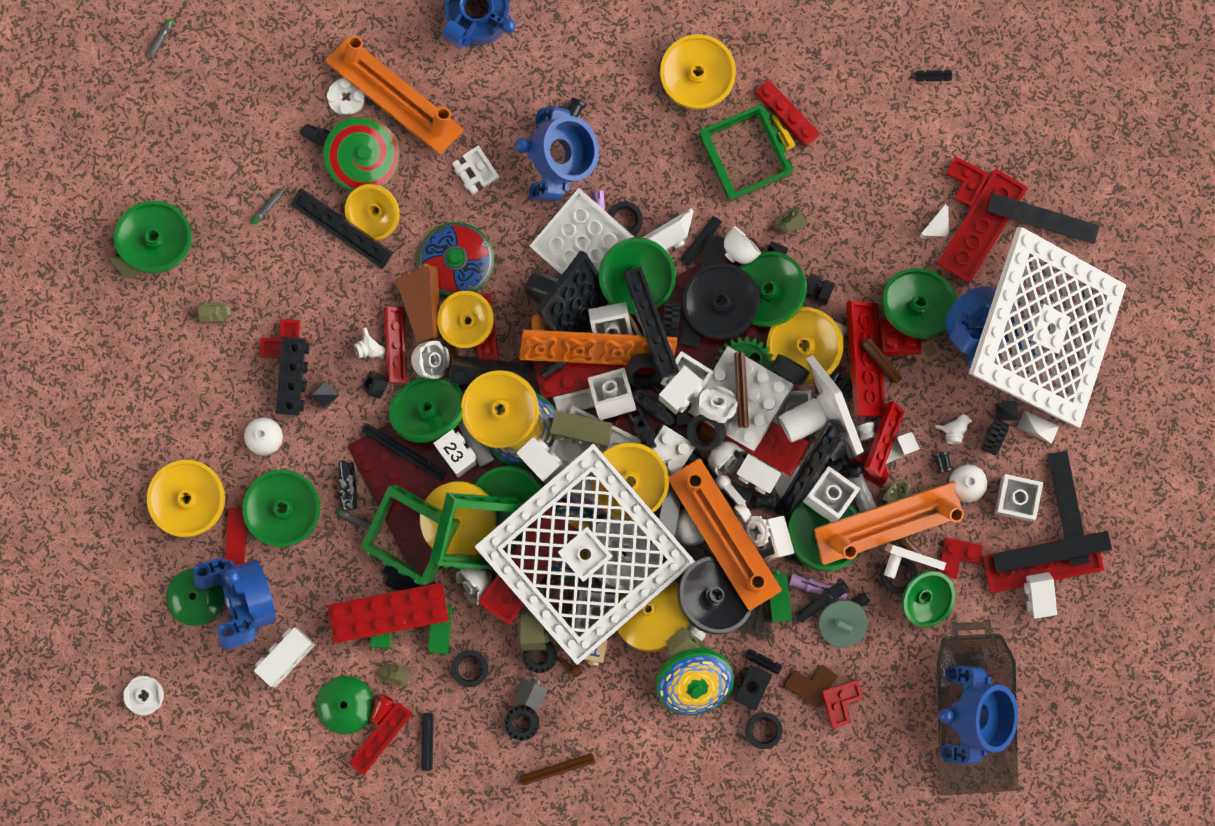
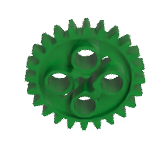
(751, 349)

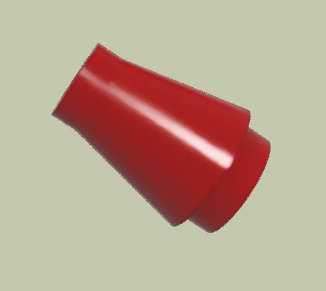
(381, 708)

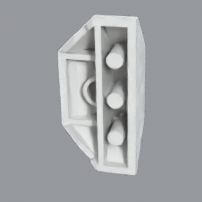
(673, 232)

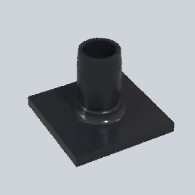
(567, 300)

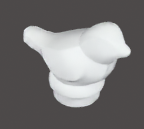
(368, 347)
(955, 429)

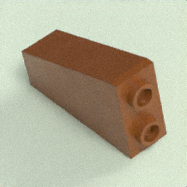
(421, 301)

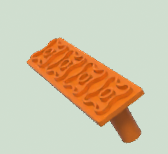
(394, 95)
(581, 347)
(888, 523)
(724, 534)

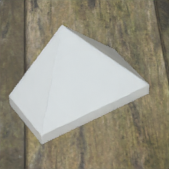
(938, 226)
(1037, 427)

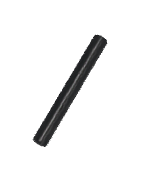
(403, 451)

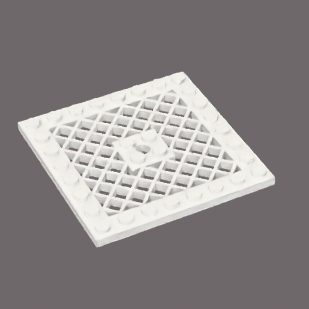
(986, 362)
(581, 646)

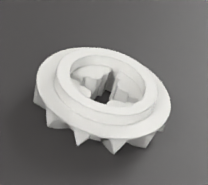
(757, 539)

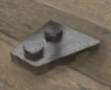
(758, 623)

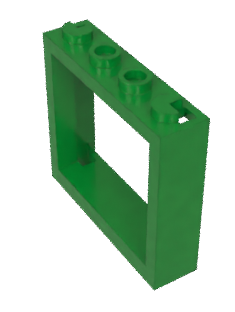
(771, 133)
(470, 501)
(419, 505)

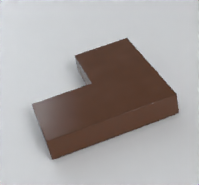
(811, 689)

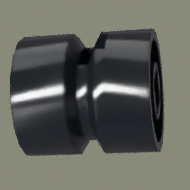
(824, 292)

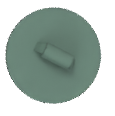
(843, 623)

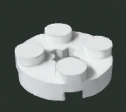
(345, 107)
(717, 412)
(135, 688)

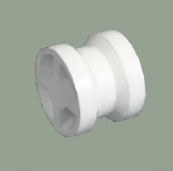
(866, 431)

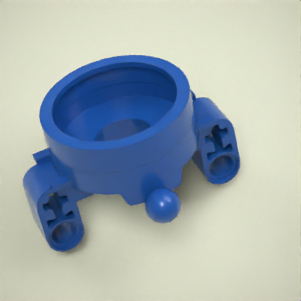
(465, 30)
(579, 146)
(968, 317)
(245, 595)
(982, 717)

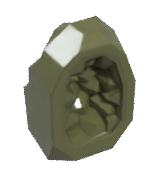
(790, 221)
(213, 312)
(898, 490)
(394, 674)

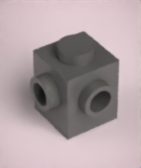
(530, 693)

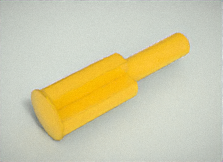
(783, 134)

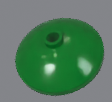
(936, 602)
(196, 611)
(358, 709)

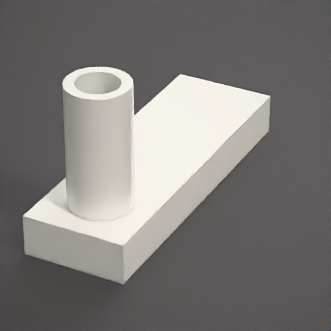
(898, 552)

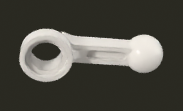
(740, 509)

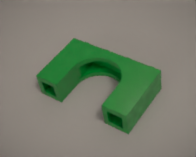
(780, 603)
(439, 637)

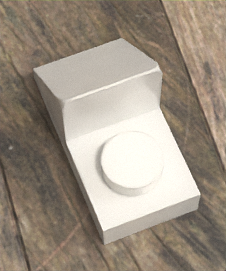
(902, 446)

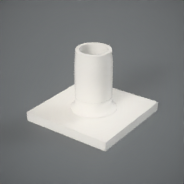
(818, 411)

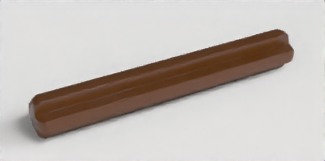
(741, 390)
(557, 769)

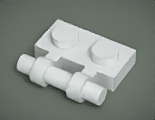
(481, 168)

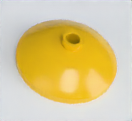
(361, 210)
(453, 316)

